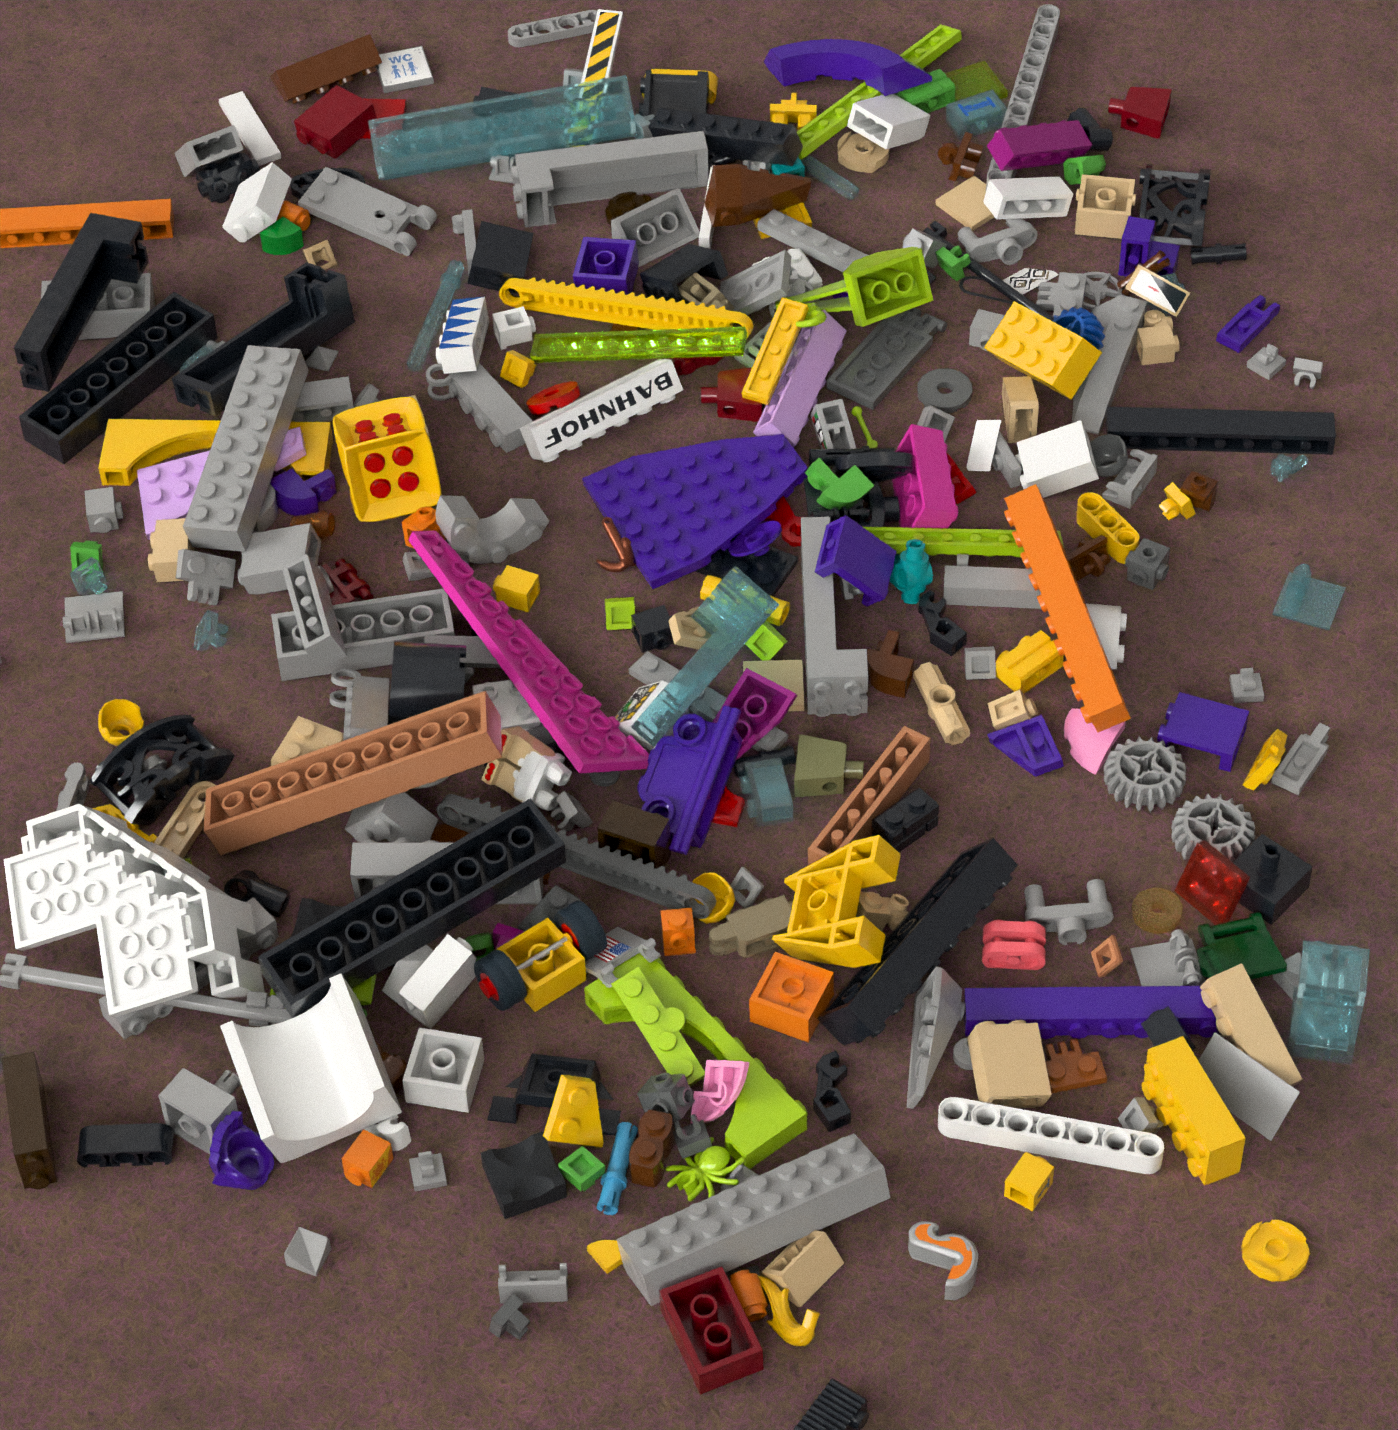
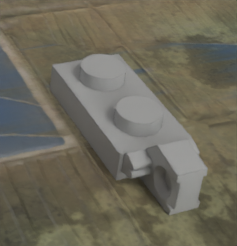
(1302, 760)

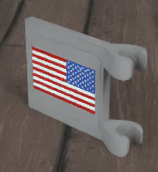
(620, 948)

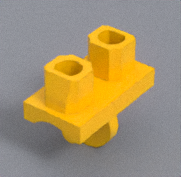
(793, 111)

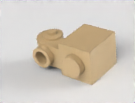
(1156, 339)
(882, 909)

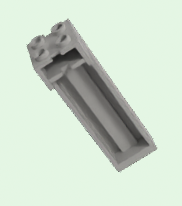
(606, 171)
(833, 677)

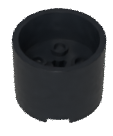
(425, 677)

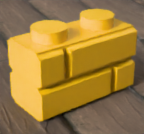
(1028, 662)

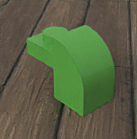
(838, 491)

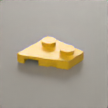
(575, 1113)

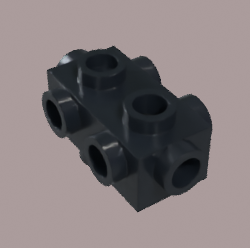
(222, 179)

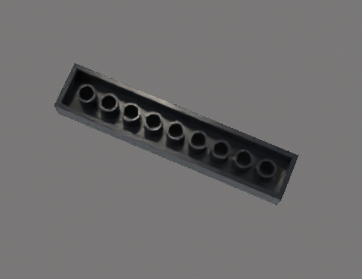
(414, 907)

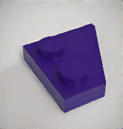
(1029, 745)

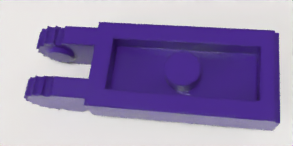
(1247, 324)

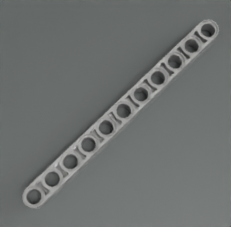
(1029, 78)

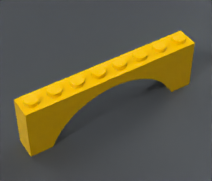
(145, 442)

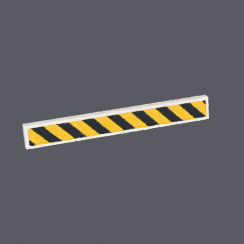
(602, 46)

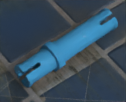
(615, 1179)

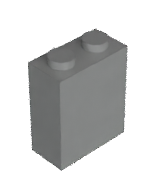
(208, 150)
(271, 550)

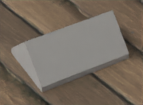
(657, 226)

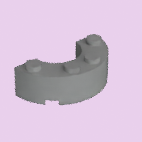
(490, 537)

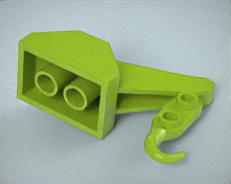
(876, 288)

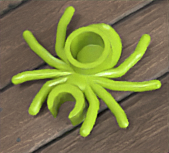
(708, 1169)

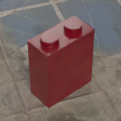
(335, 122)

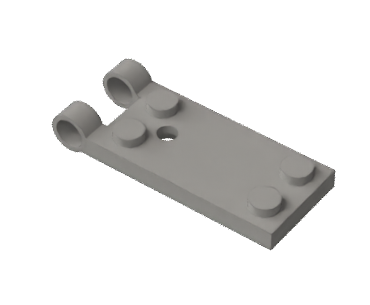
(355, 208)

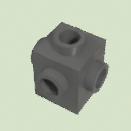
(1148, 564)
(667, 1094)

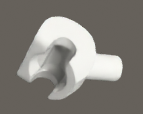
(392, 1131)

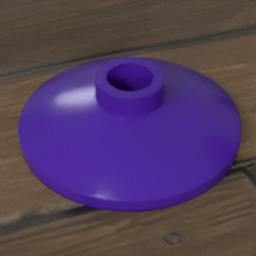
(756, 540)

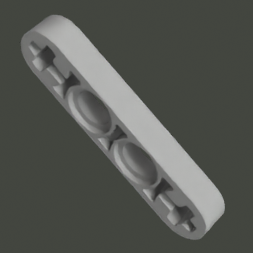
(554, 26)

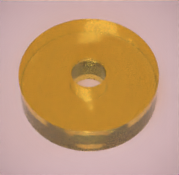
(1157, 922)

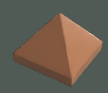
(1109, 949)

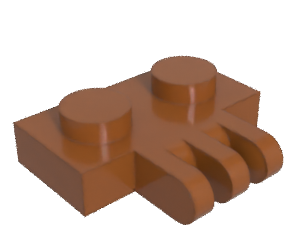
(1072, 1068)

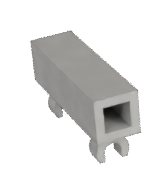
(988, 586)

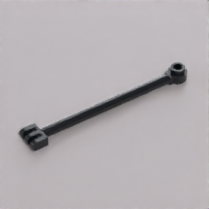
(940, 232)

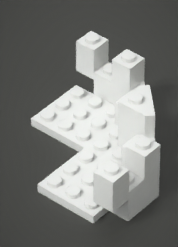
(143, 899)

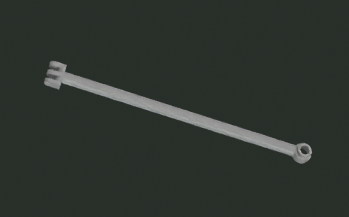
(18, 970)

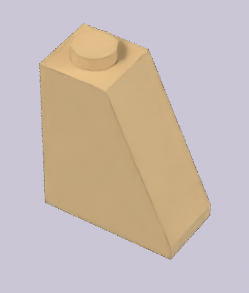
(1020, 408)

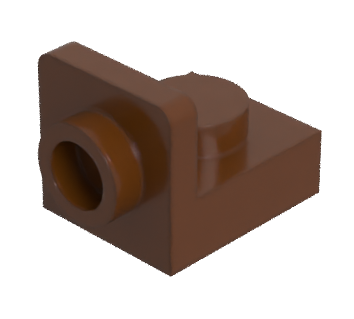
(1200, 490)

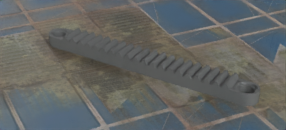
(595, 861)

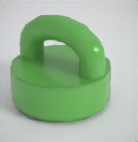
(481, 941)

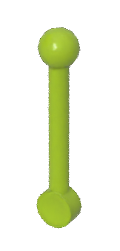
(857, 411)

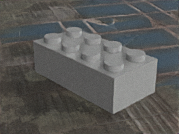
(118, 307)

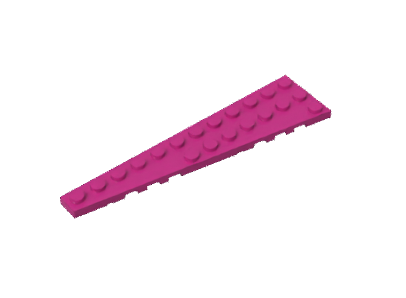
(552, 692)

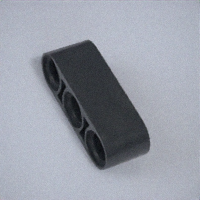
(125, 1144)

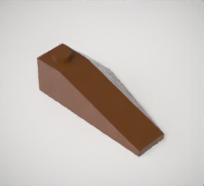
(745, 194)

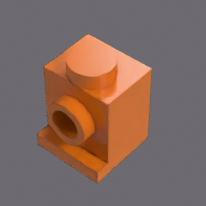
(677, 931)

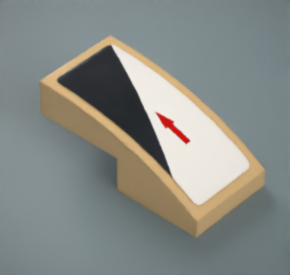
(1157, 290)

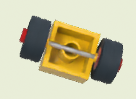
(542, 960)

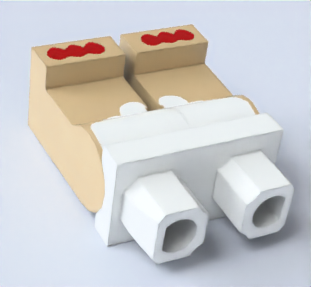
(527, 769)

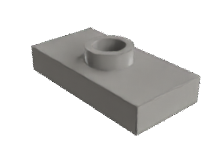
(1006, 462)

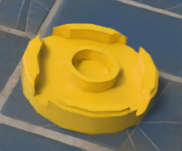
(1269, 1258)

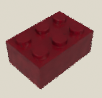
(711, 1330)

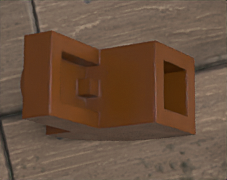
(887, 670)

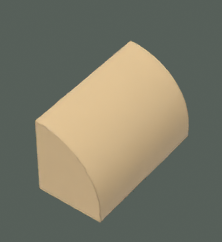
(804, 1266)

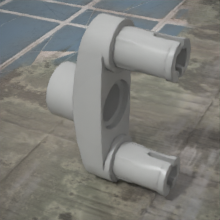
(1002, 245)
(1070, 919)

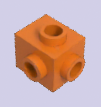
(422, 520)

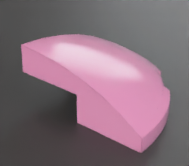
(1088, 746)
(721, 1087)

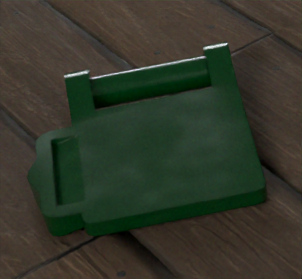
(1252, 949)

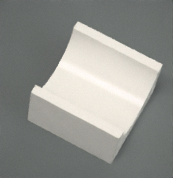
(313, 1075)

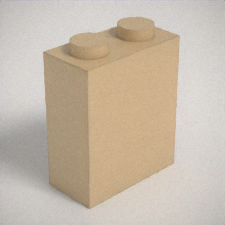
(1009, 1064)

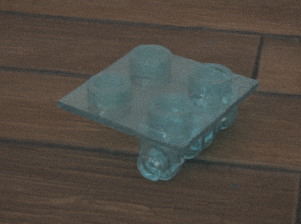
(1308, 599)

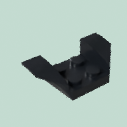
(539, 1085)

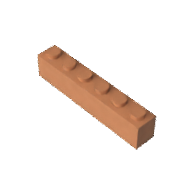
(875, 793)

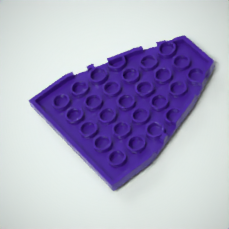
(694, 499)

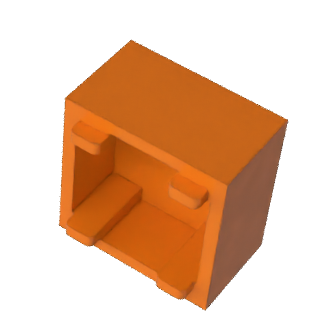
(791, 996)

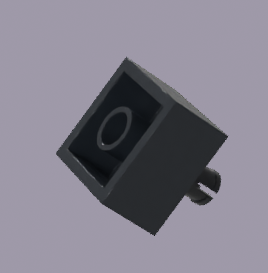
(1274, 880)

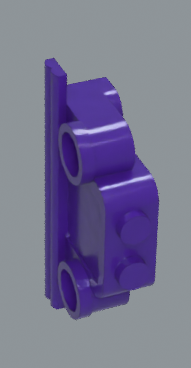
(690, 775)

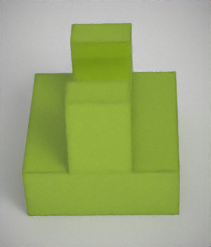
(619, 613)
(766, 642)

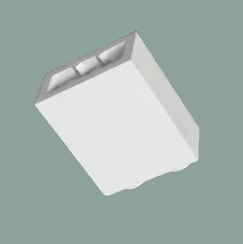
(888, 120)
(257, 203)
(1057, 459)
(439, 981)

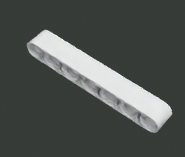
(1066, 1134)

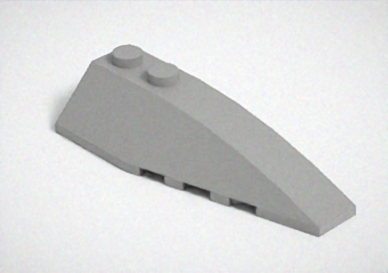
(1120, 321)

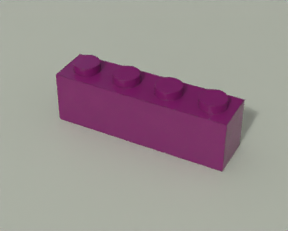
(1038, 144)

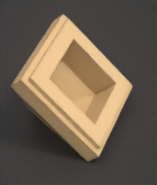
(319, 252)

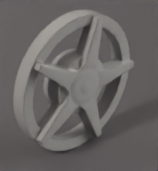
(1098, 290)

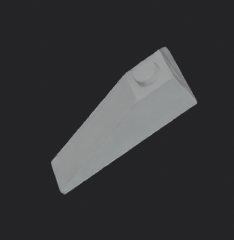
(934, 1020)

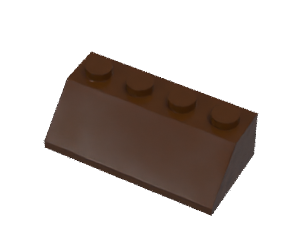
(327, 68)

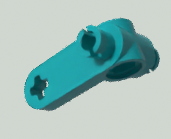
(912, 571)

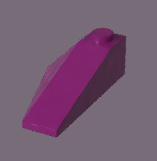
(761, 707)

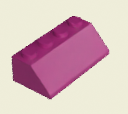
(927, 491)

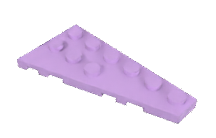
(170, 486)

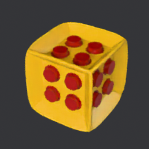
(387, 459)

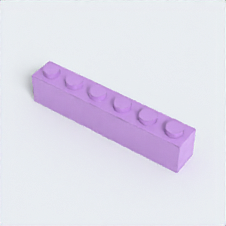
(801, 380)

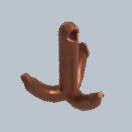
(622, 547)

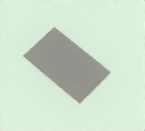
(1247, 1086)

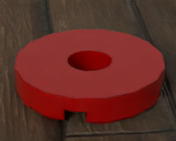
(556, 395)

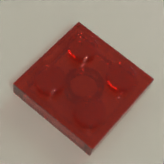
(1212, 883)

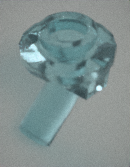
(1284, 466)

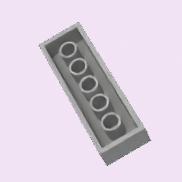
(366, 631)
(379, 862)

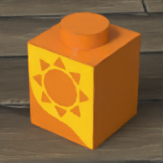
(367, 1159)

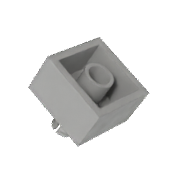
(197, 1106)

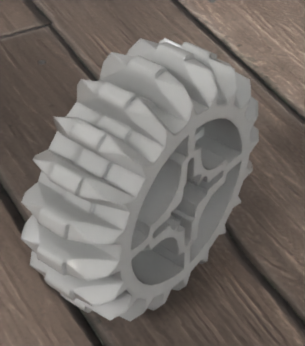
(1145, 775)
(1196, 821)

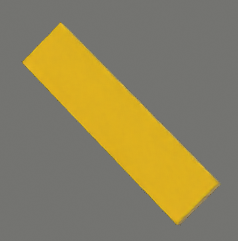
(774, 351)

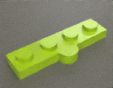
(659, 1026)

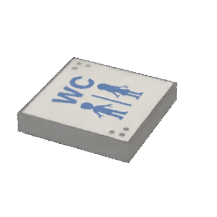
(404, 69)

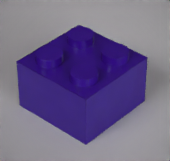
(607, 264)

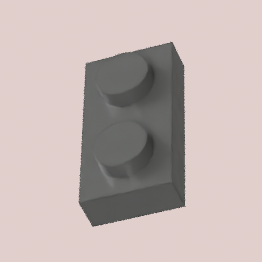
(548, 907)

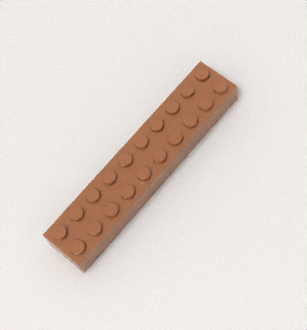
(353, 773)

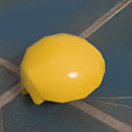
(119, 715)
(722, 891)

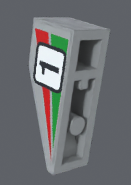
(832, 426)

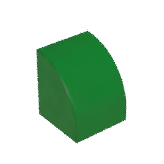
(281, 238)

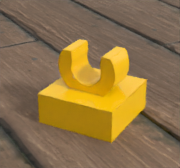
(517, 368)
(1176, 503)

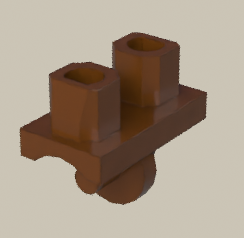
(951, 154)
(1089, 557)

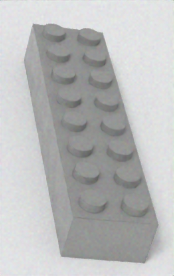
(246, 448)
(755, 1216)

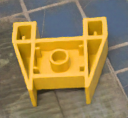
(826, 904)

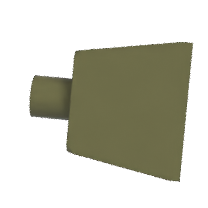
(823, 767)

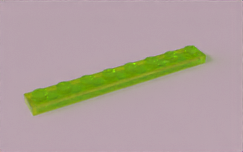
(639, 344)

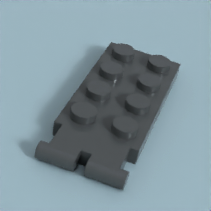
(885, 357)

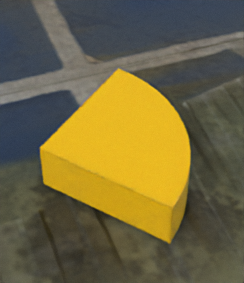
(605, 1254)

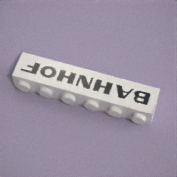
(601, 409)

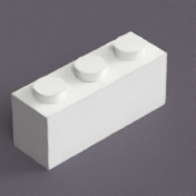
(1028, 197)

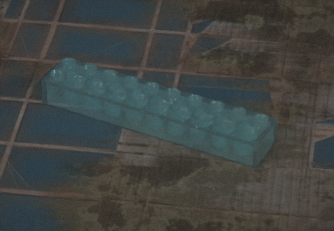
(502, 126)

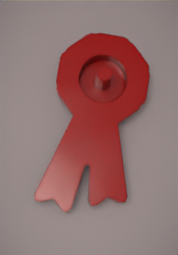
(790, 523)

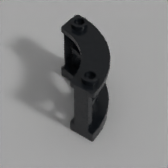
(1187, 184)
(202, 763)

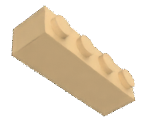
(1246, 1021)

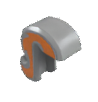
(946, 1251)

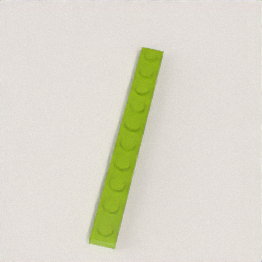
(837, 116)

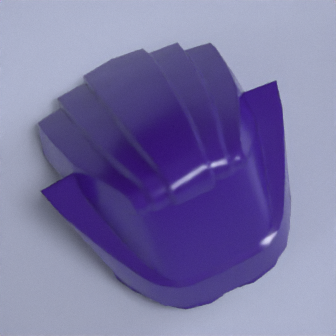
(239, 1155)

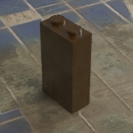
(29, 1120)

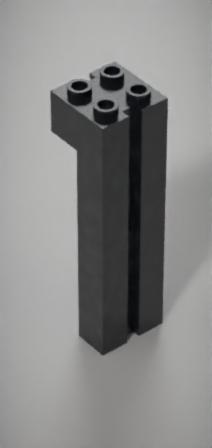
(101, 252)
(314, 314)

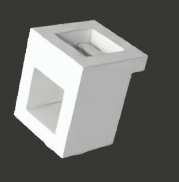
(513, 327)

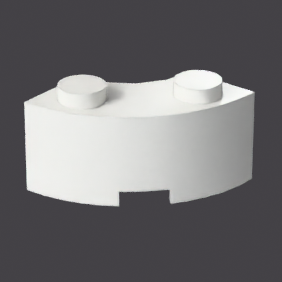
(1108, 624)

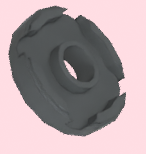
(945, 378)

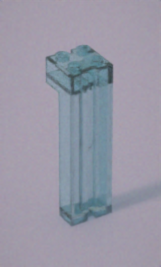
(731, 617)

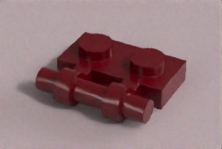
(356, 588)

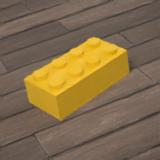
(1043, 350)
(1193, 1111)

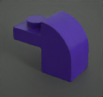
(301, 496)

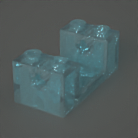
(1328, 1002)

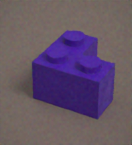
(1139, 247)

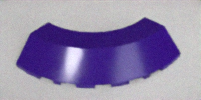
(844, 61)

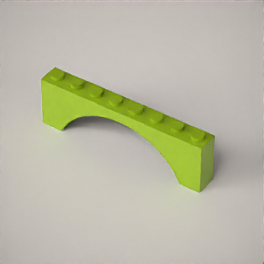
(764, 1111)

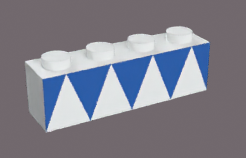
(463, 335)

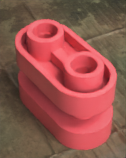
(1014, 945)

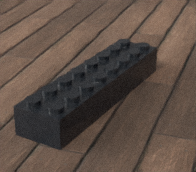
(117, 377)
(918, 943)

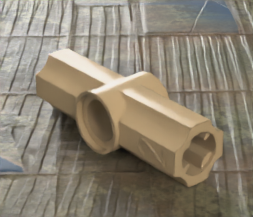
(941, 703)

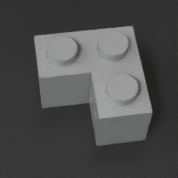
(392, 819)

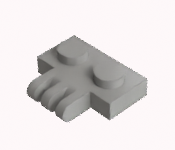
(1064, 295)
(205, 574)

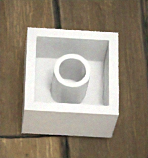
(443, 1070)

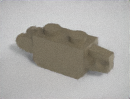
(700, 291)
(751, 929)

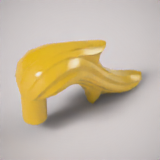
(783, 1320)

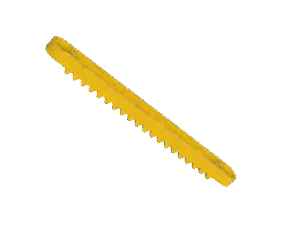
(617, 307)

